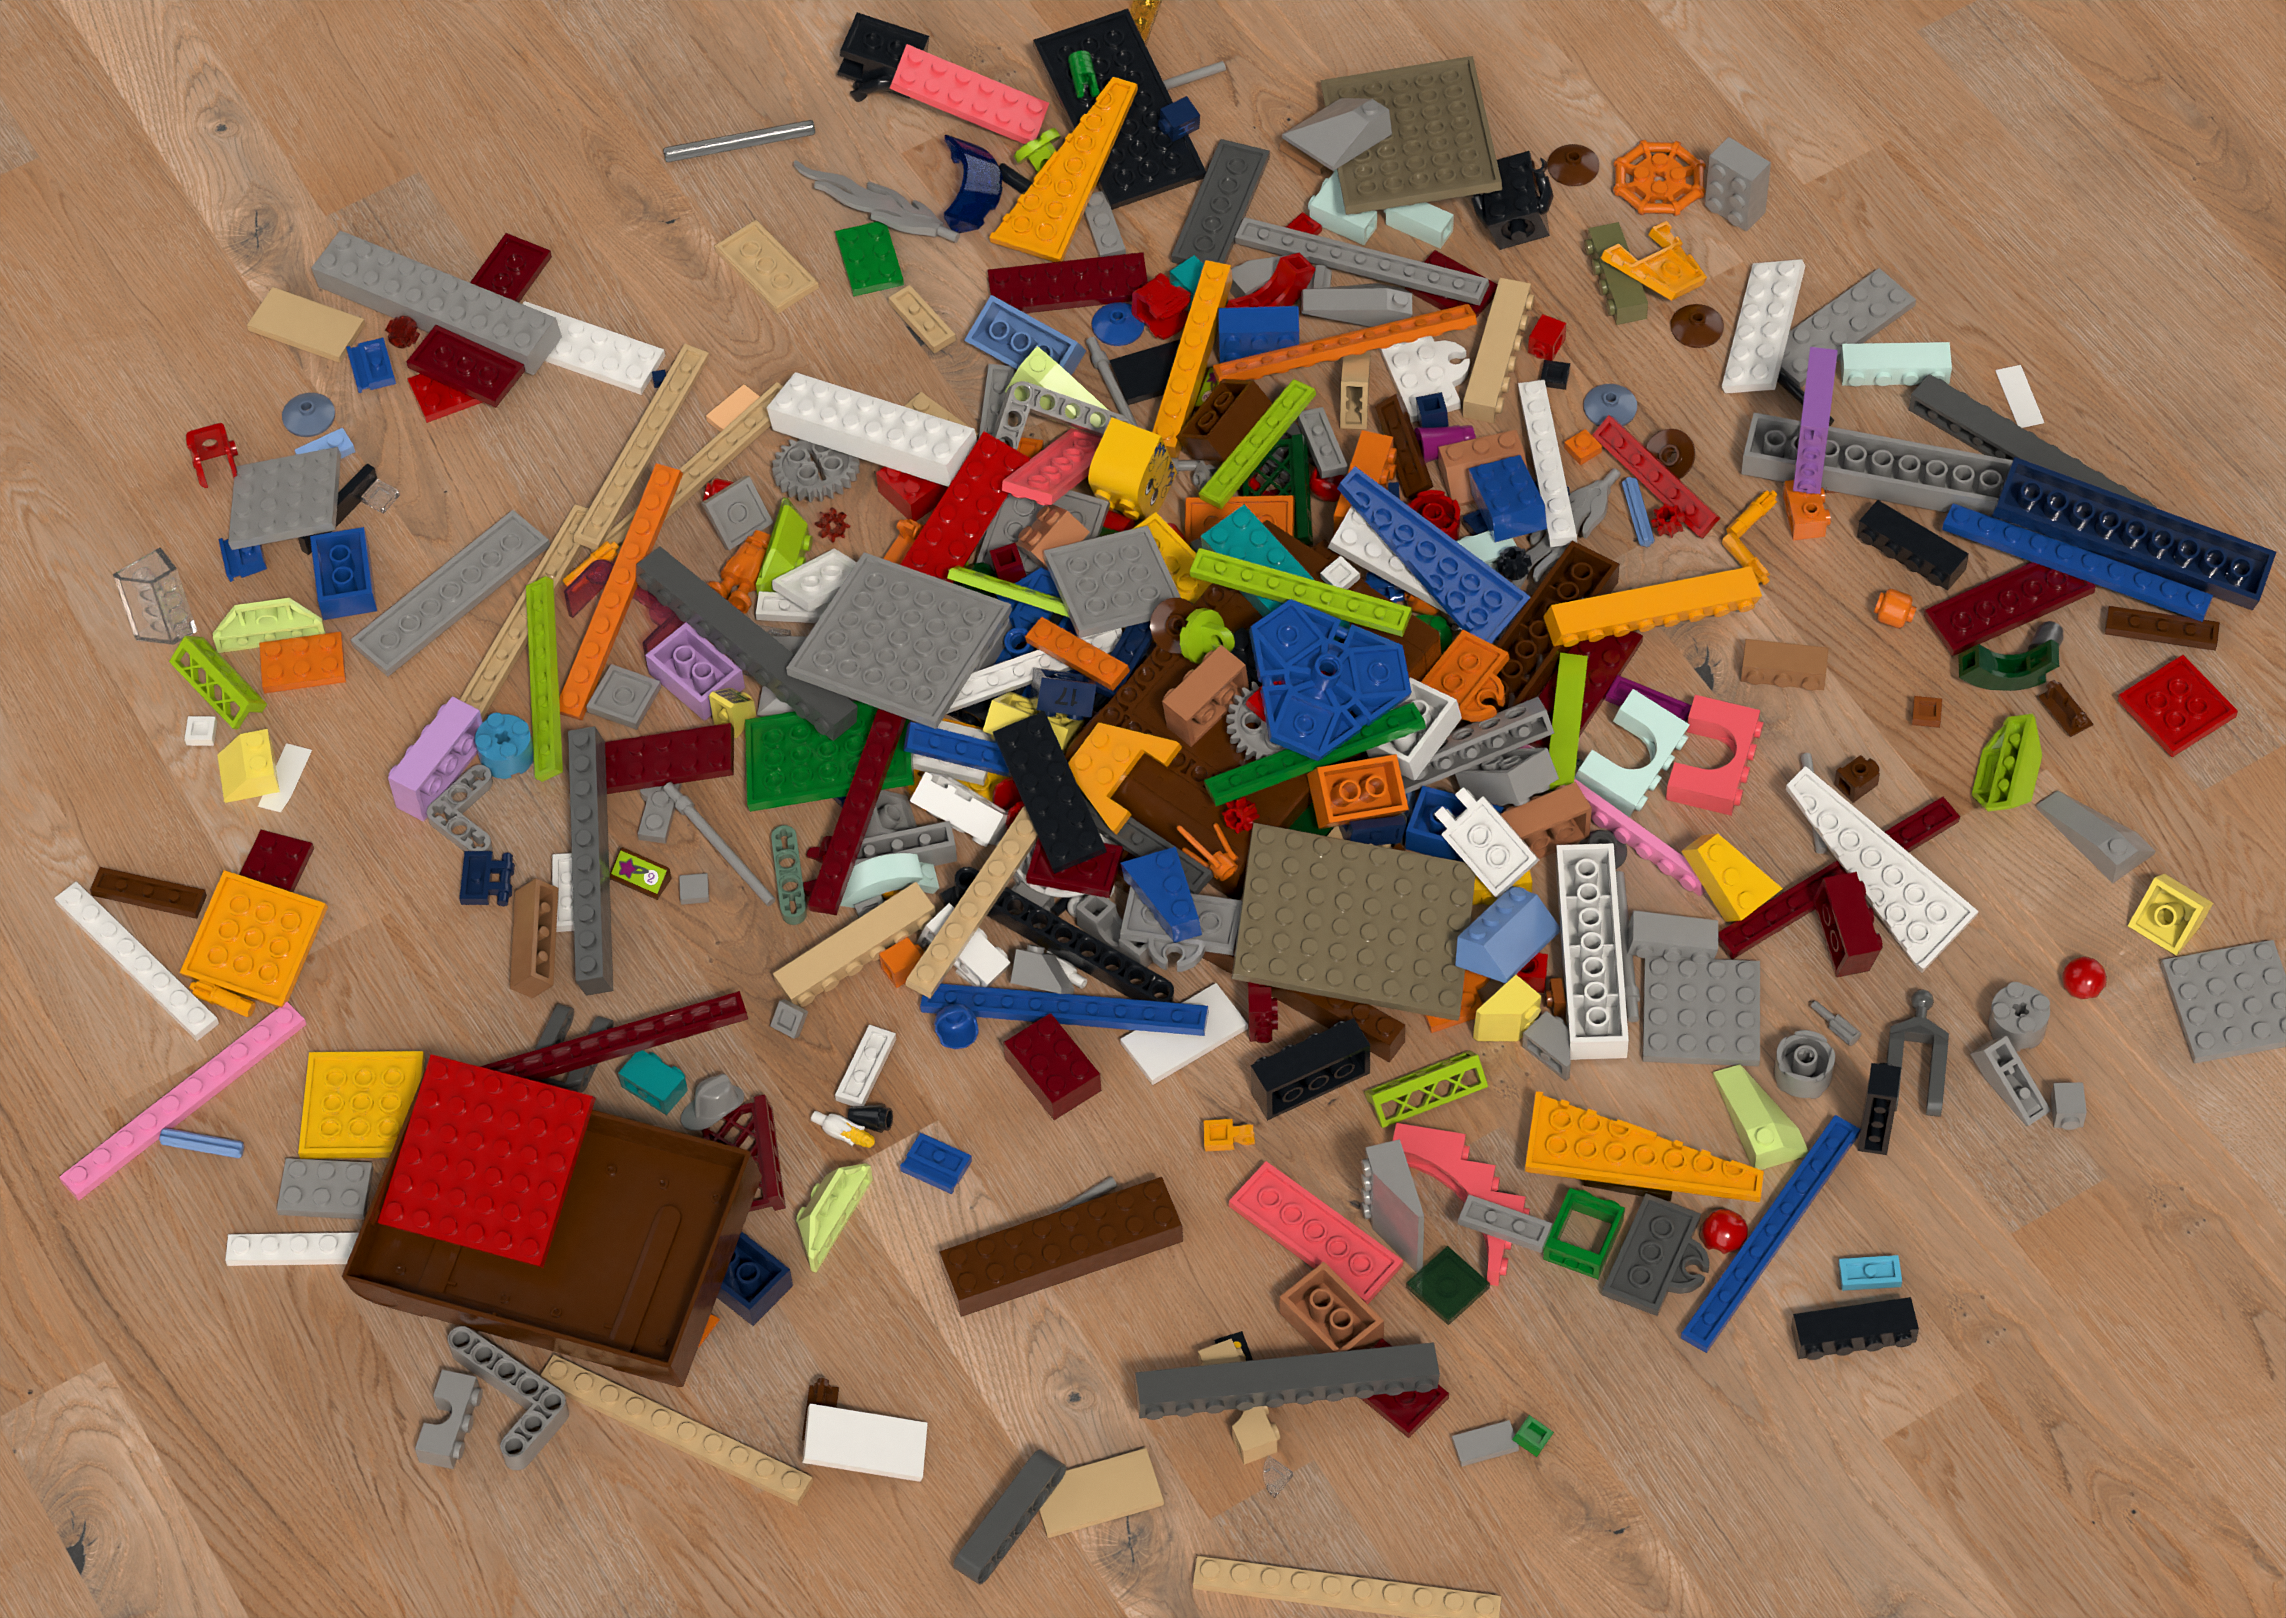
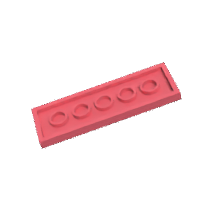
(969, 95)
(1055, 468)
(1315, 1231)

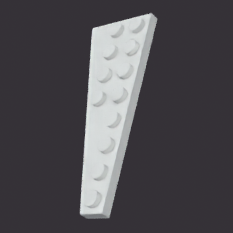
(1903, 892)

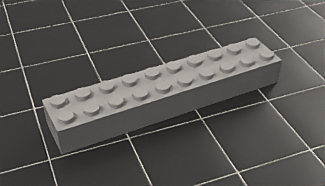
(432, 298)
(1880, 467)

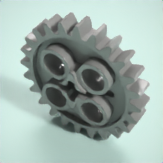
(800, 475)
(1253, 741)

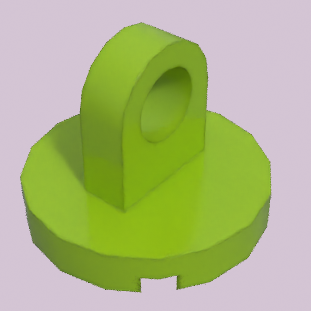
(1038, 149)
(1203, 634)

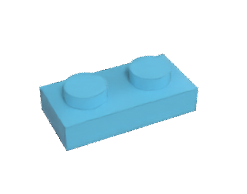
(1870, 1272)

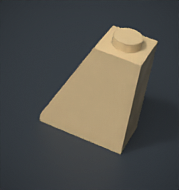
(1355, 391)

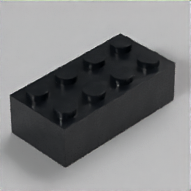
(1310, 1068)

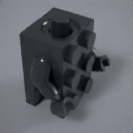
(874, 52)
(1521, 207)

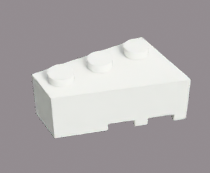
(962, 807)
(979, 962)

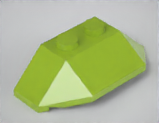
(786, 546)
(2009, 765)

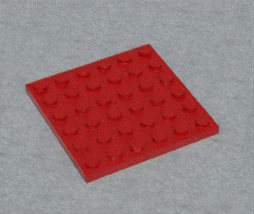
(487, 1160)

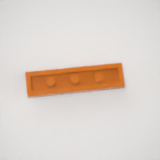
(1077, 653)

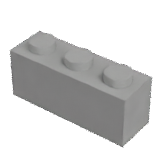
(1672, 937)

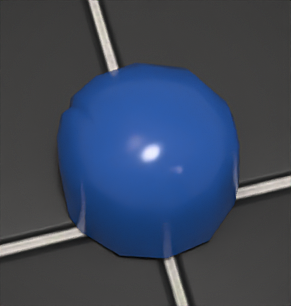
(956, 1026)

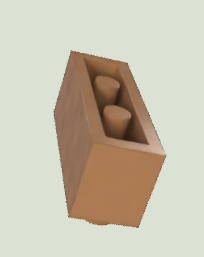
(1784, 664)

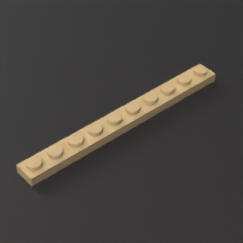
(641, 447)
(711, 458)
(514, 633)
(973, 906)
(677, 1431)
(1341, 1591)

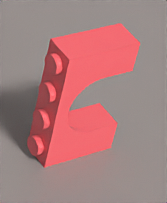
(1717, 788)

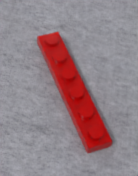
(1655, 475)

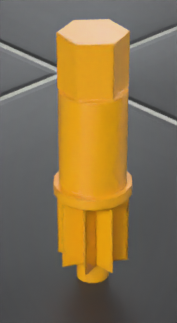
(1756, 510)
(606, 552)
(1745, 557)
(223, 998)

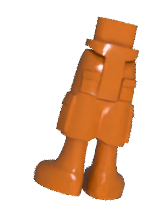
(743, 571)

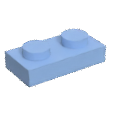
(334, 439)

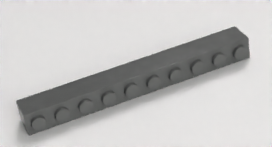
(1997, 435)
(742, 641)
(590, 861)
(1286, 1380)

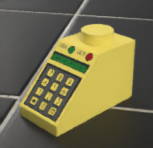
(732, 707)

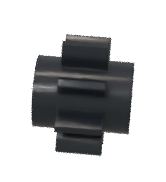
(1514, 563)

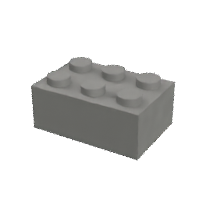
(1737, 184)
(1510, 776)

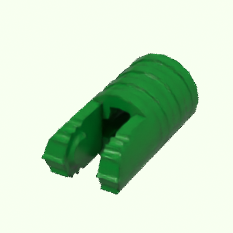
(1083, 73)

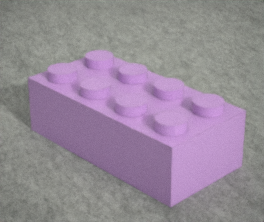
(435, 758)

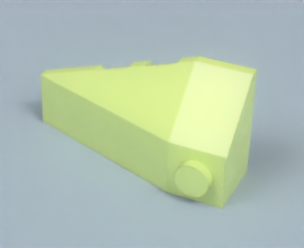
(1046, 373)
(1760, 1123)

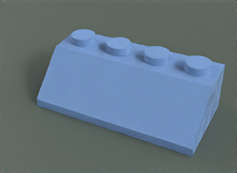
(1014, 335)
(1506, 935)

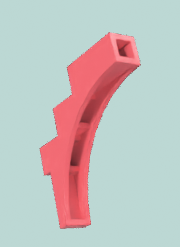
(1446, 1159)

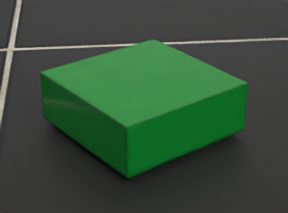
(1533, 1436)

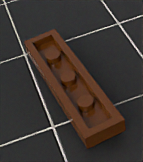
(1409, 457)
(2162, 628)
(148, 892)

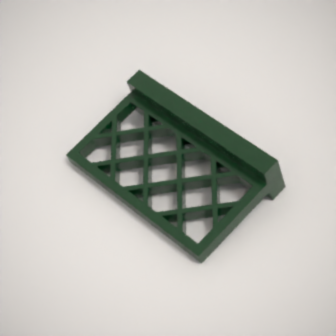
(1298, 484)

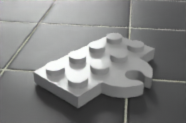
(1217, 921)

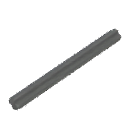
(739, 141)

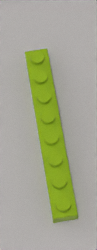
(1285, 586)
(544, 679)

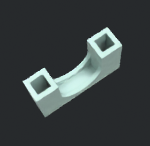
(1329, 211)
(1422, 222)
(1660, 733)

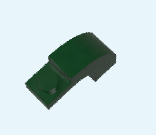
(2008, 672)

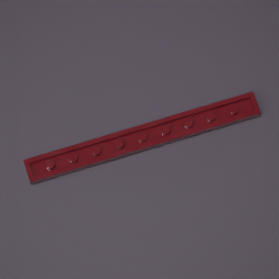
(856, 813)
(1799, 899)
(625, 1039)

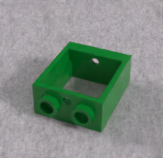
(1576, 1257)

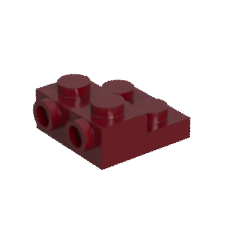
(1262, 1013)

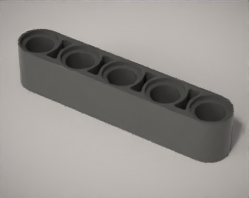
(1009, 1517)

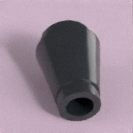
(872, 1117)

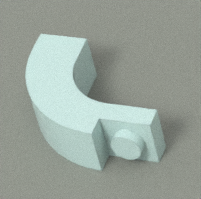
(886, 875)

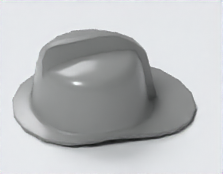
(712, 1101)

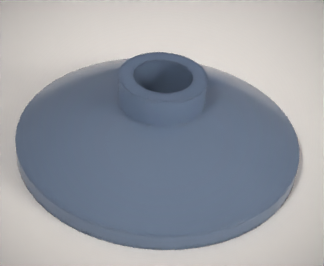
(1598, 406)
(309, 422)

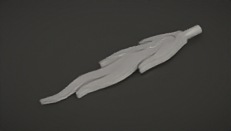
(882, 203)
(1585, 503)

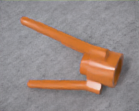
(1220, 863)

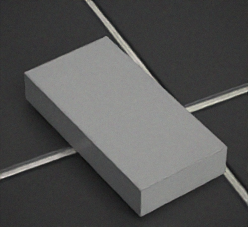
(1485, 1443)

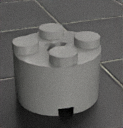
(2020, 1015)
(1804, 1064)

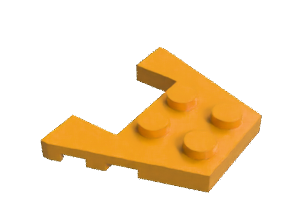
(1666, 271)
(1107, 760)

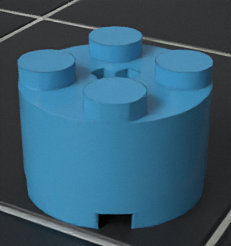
(504, 745)

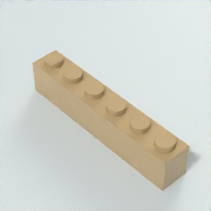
(1497, 350)
(854, 946)

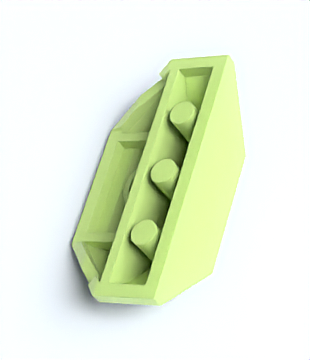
(265, 621)
(830, 1210)

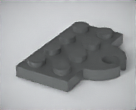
(1656, 1256)

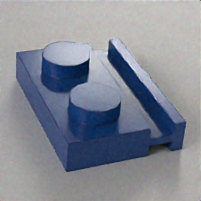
(371, 365)
(242, 561)
(936, 1163)

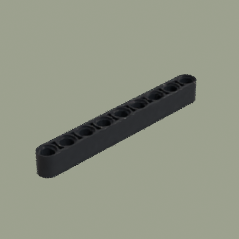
(1071, 950)

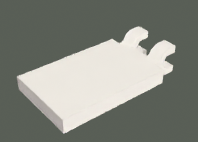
(1487, 843)

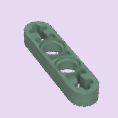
(790, 874)

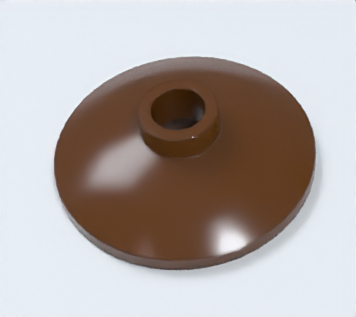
(1573, 165)
(1697, 326)
(1670, 442)
(1165, 620)

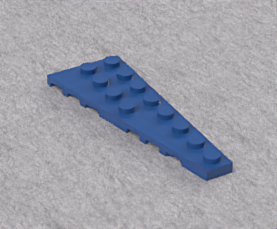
(1457, 579)

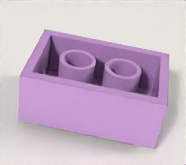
(693, 669)

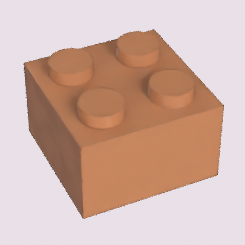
(1051, 530)

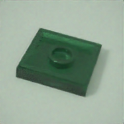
(1448, 1285)

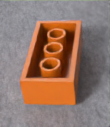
(1376, 459)

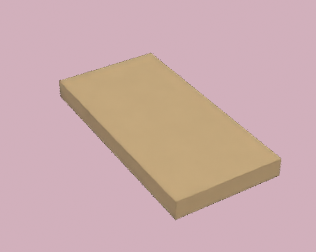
(766, 267)
(306, 324)
(1101, 1493)

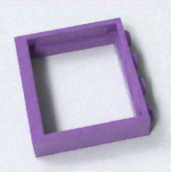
(1815, 420)

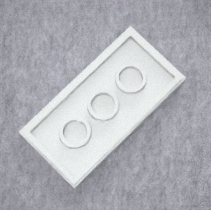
(1165, 1053)
(865, 1442)

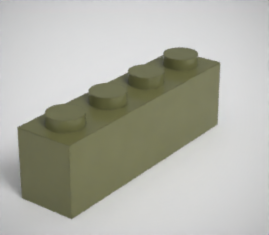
(1623, 293)

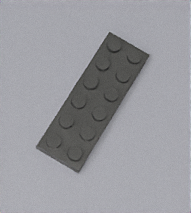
(1221, 203)

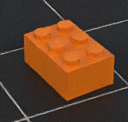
(1357, 791)

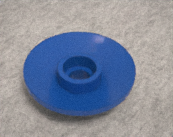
(1114, 331)

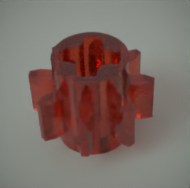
(402, 332)
(840, 525)

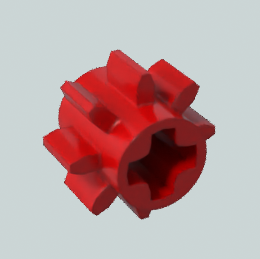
(1671, 527)
(1240, 814)

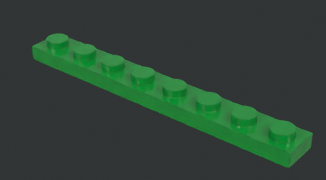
(1291, 764)

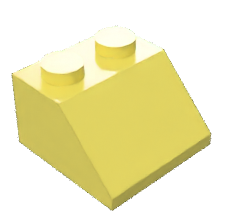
(248, 767)
(2170, 914)
(1507, 1012)

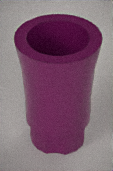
(1432, 438)

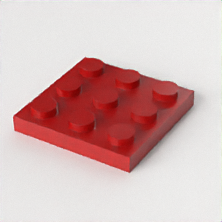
(2177, 705)

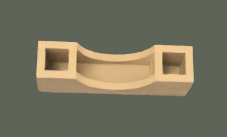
(1252, 1432)

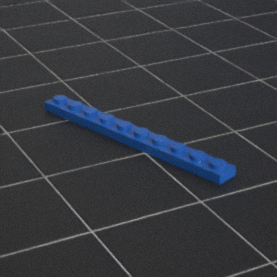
(2077, 562)
(1072, 1009)
(1770, 1234)

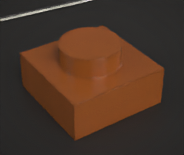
(1927, 711)
(1556, 998)

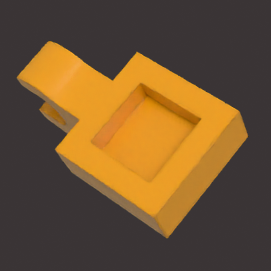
(1222, 1134)

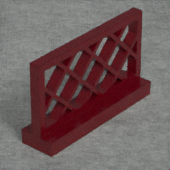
(765, 1146)

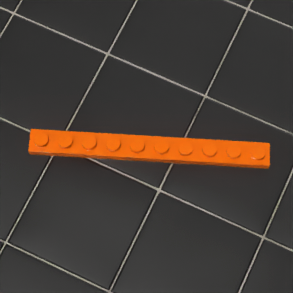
(1346, 344)
(618, 591)

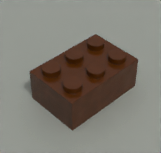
(1224, 420)

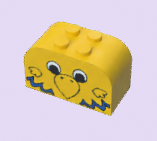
(1131, 470)

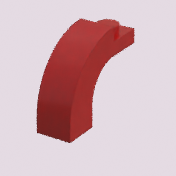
(1283, 288)

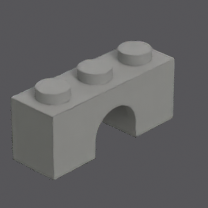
(1100, 919)
(444, 1442)

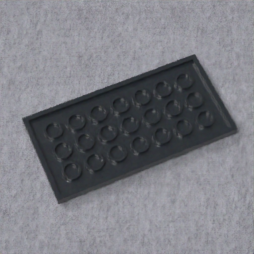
(1142, 157)

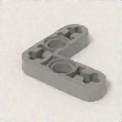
(454, 810)

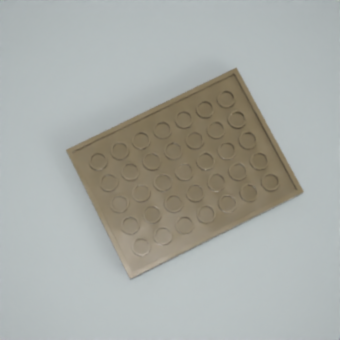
(1436, 142)
(1353, 921)

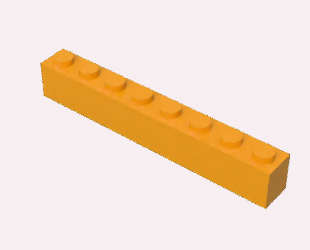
(1193, 354)
(1652, 606)

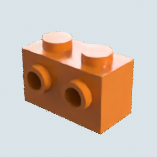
(1805, 512)

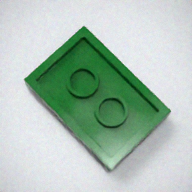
(869, 258)

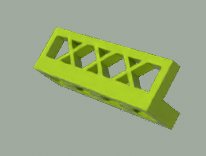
(223, 674)
(1422, 1078)

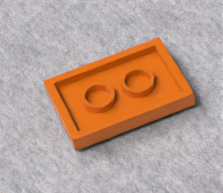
(302, 662)

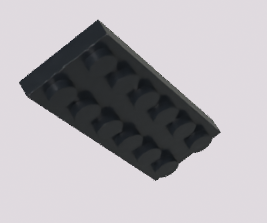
(1049, 792)

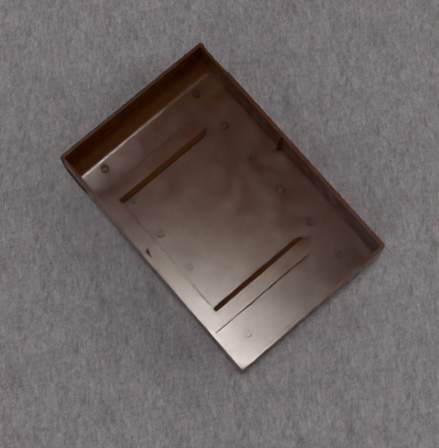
(1177, 793)
(627, 1264)

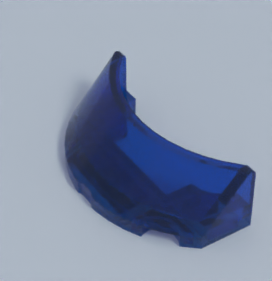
(979, 188)

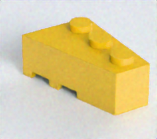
(1729, 877)

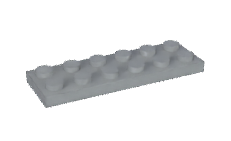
(1846, 320)

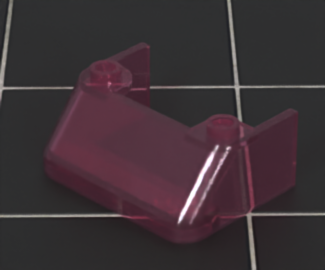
(594, 579)

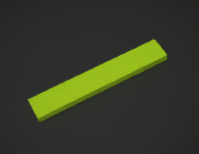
(1257, 443)
(1008, 589)
(1567, 717)

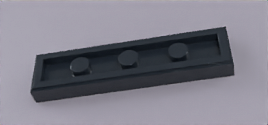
(348, 499)

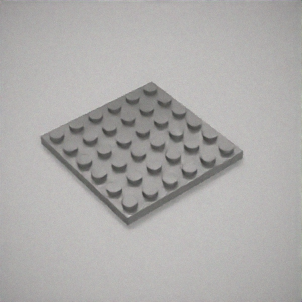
(899, 640)

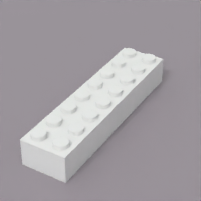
(871, 429)
(1591, 951)

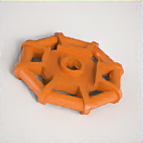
(1659, 166)

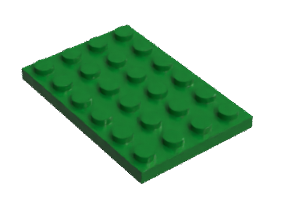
(798, 765)

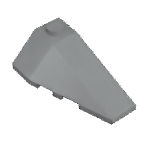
(1358, 304)
(2100, 839)

